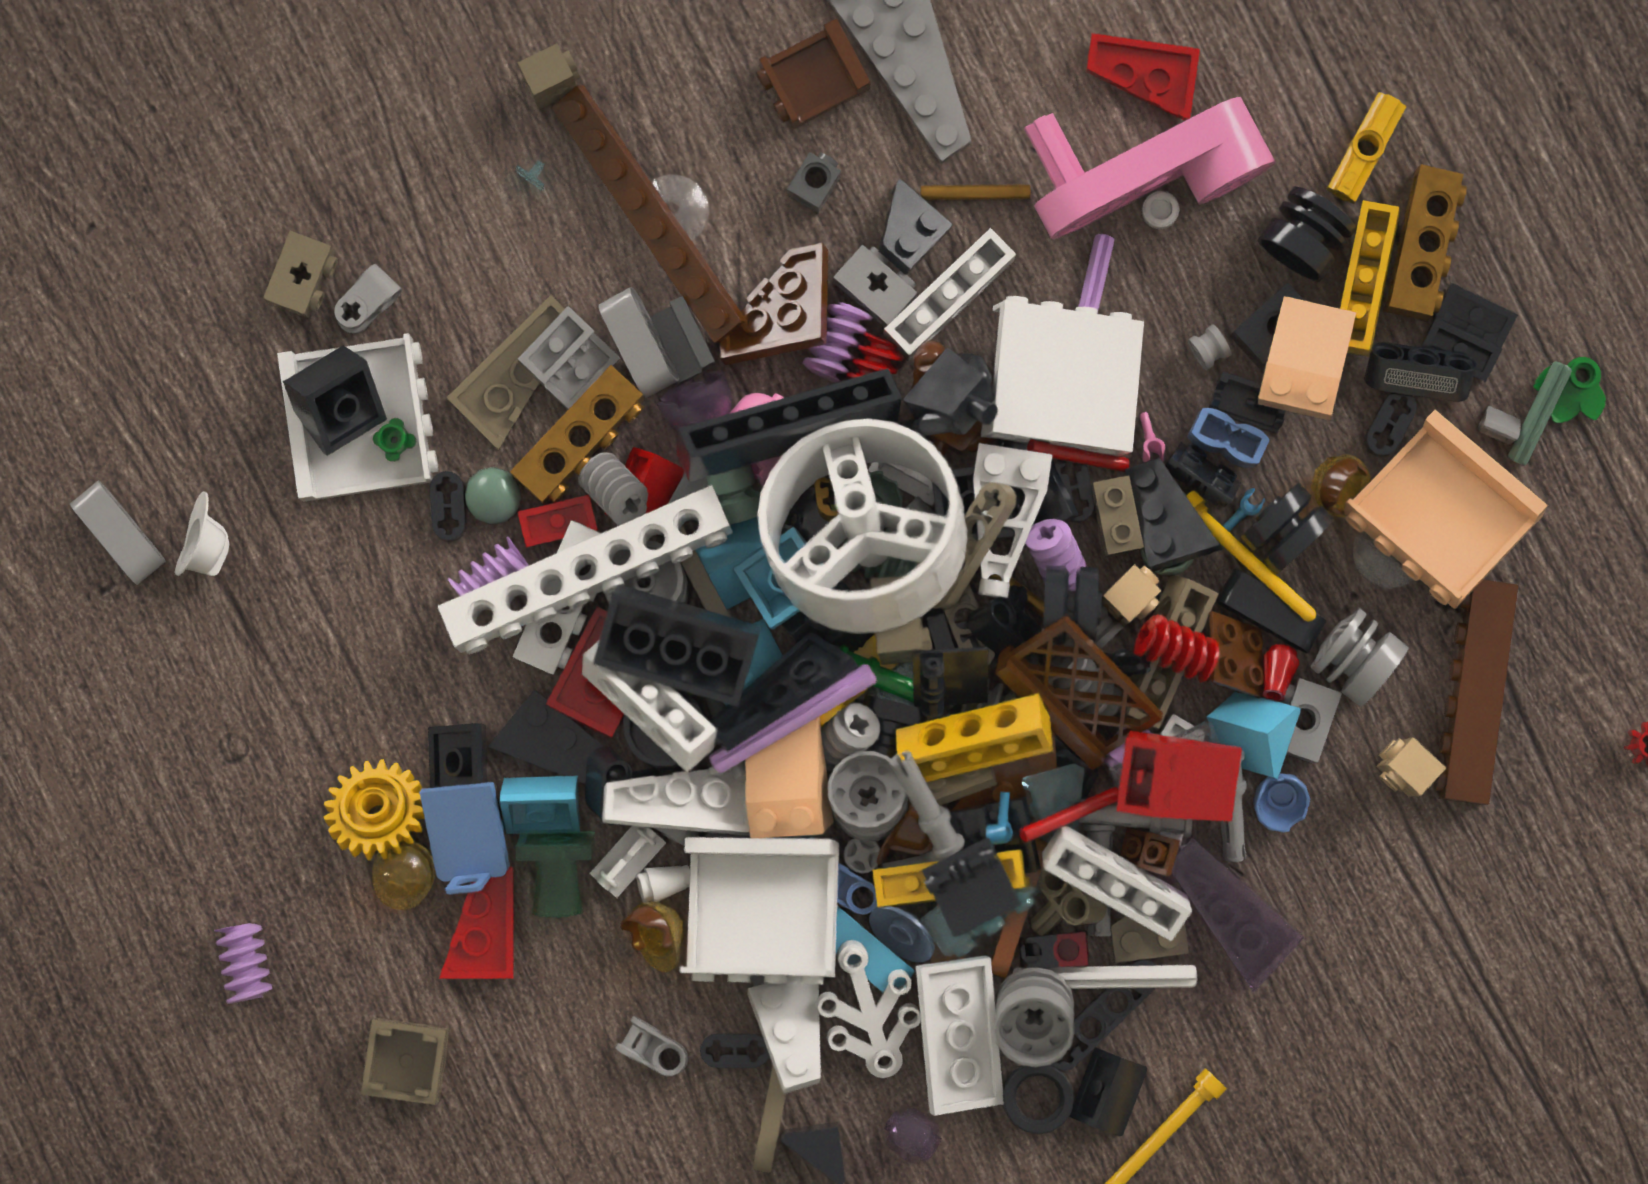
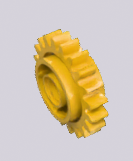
(379, 831)

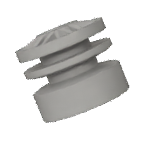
(1359, 657)
(860, 777)
(1034, 1017)

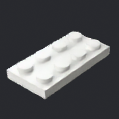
(959, 1035)

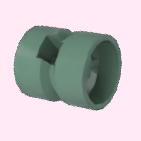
(736, 493)

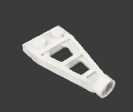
(1019, 470)

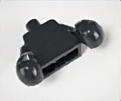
(951, 396)

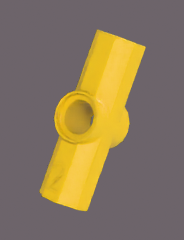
(1375, 128)

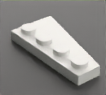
(680, 801)

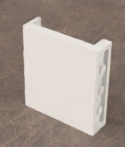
(1066, 376)
(361, 463)
(762, 909)

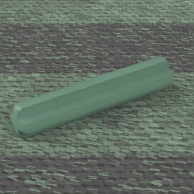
(1540, 413)

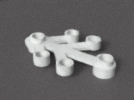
(870, 1017)

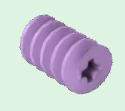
(839, 337)
(1054, 544)
(505, 563)
(243, 962)

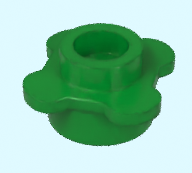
(384, 437)

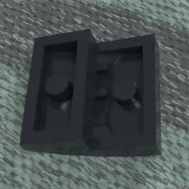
(1470, 327)
(973, 821)

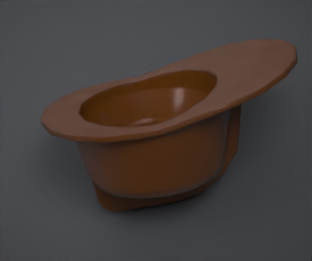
(905, 838)

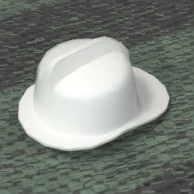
(205, 542)

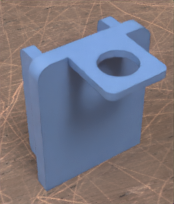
(465, 835)

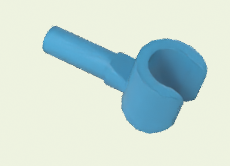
(1244, 510)
(1002, 831)

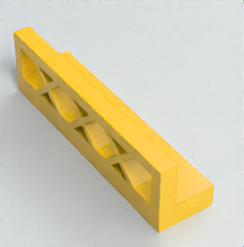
(906, 883)

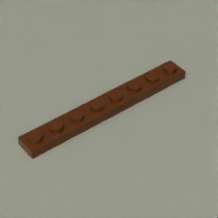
(649, 214)

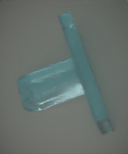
(533, 173)

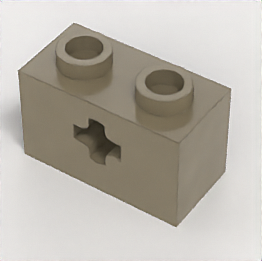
(549, 75)
(297, 255)
(1116, 517)

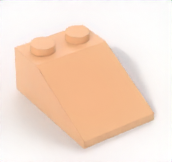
(1306, 358)
(789, 786)

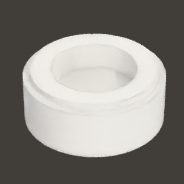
(1160, 210)

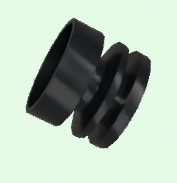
(1310, 227)

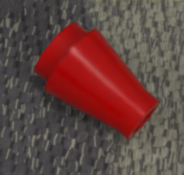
(1279, 670)

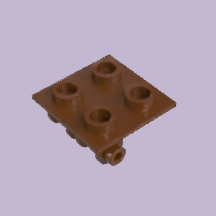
(1239, 655)

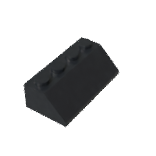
(677, 645)

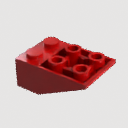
(1178, 778)

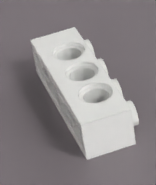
(949, 293)
(532, 646)
(656, 711)
(1116, 882)

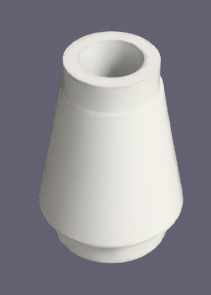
(662, 882)

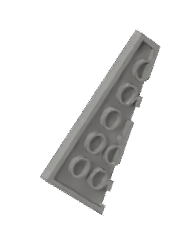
(911, 60)

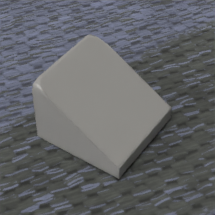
(1499, 425)

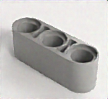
(638, 342)
(117, 532)

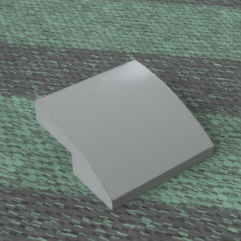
(567, 358)

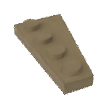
(501, 385)

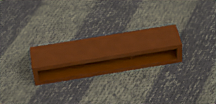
(1477, 693)

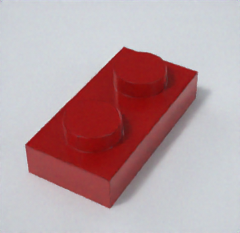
(551, 521)

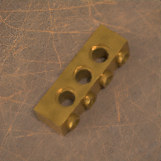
(1427, 185)
(610, 388)

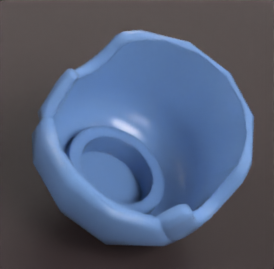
(1281, 802)

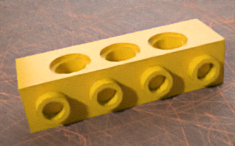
(1369, 271)
(978, 738)

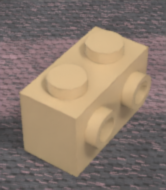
(1132, 595)
(1408, 767)

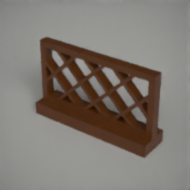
(1065, 720)

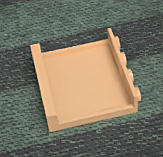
(1445, 510)

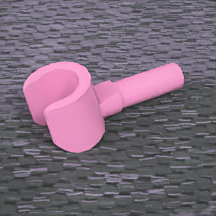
(1151, 444)

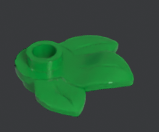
(1577, 395)

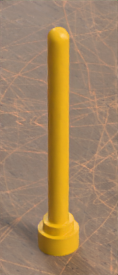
(1251, 562)
(1205, 1089)

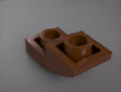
(1150, 851)

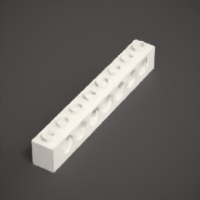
(462, 611)

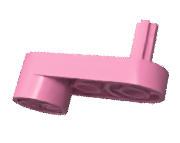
(1211, 151)

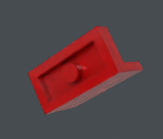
(656, 474)

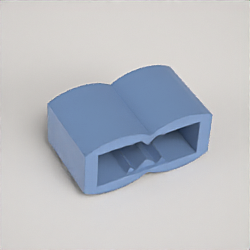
(1237, 443)

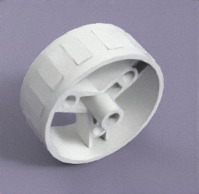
(843, 453)

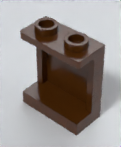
(813, 76)

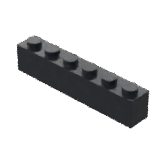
(778, 425)

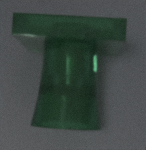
(556, 869)

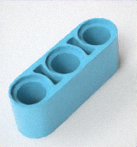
(880, 958)

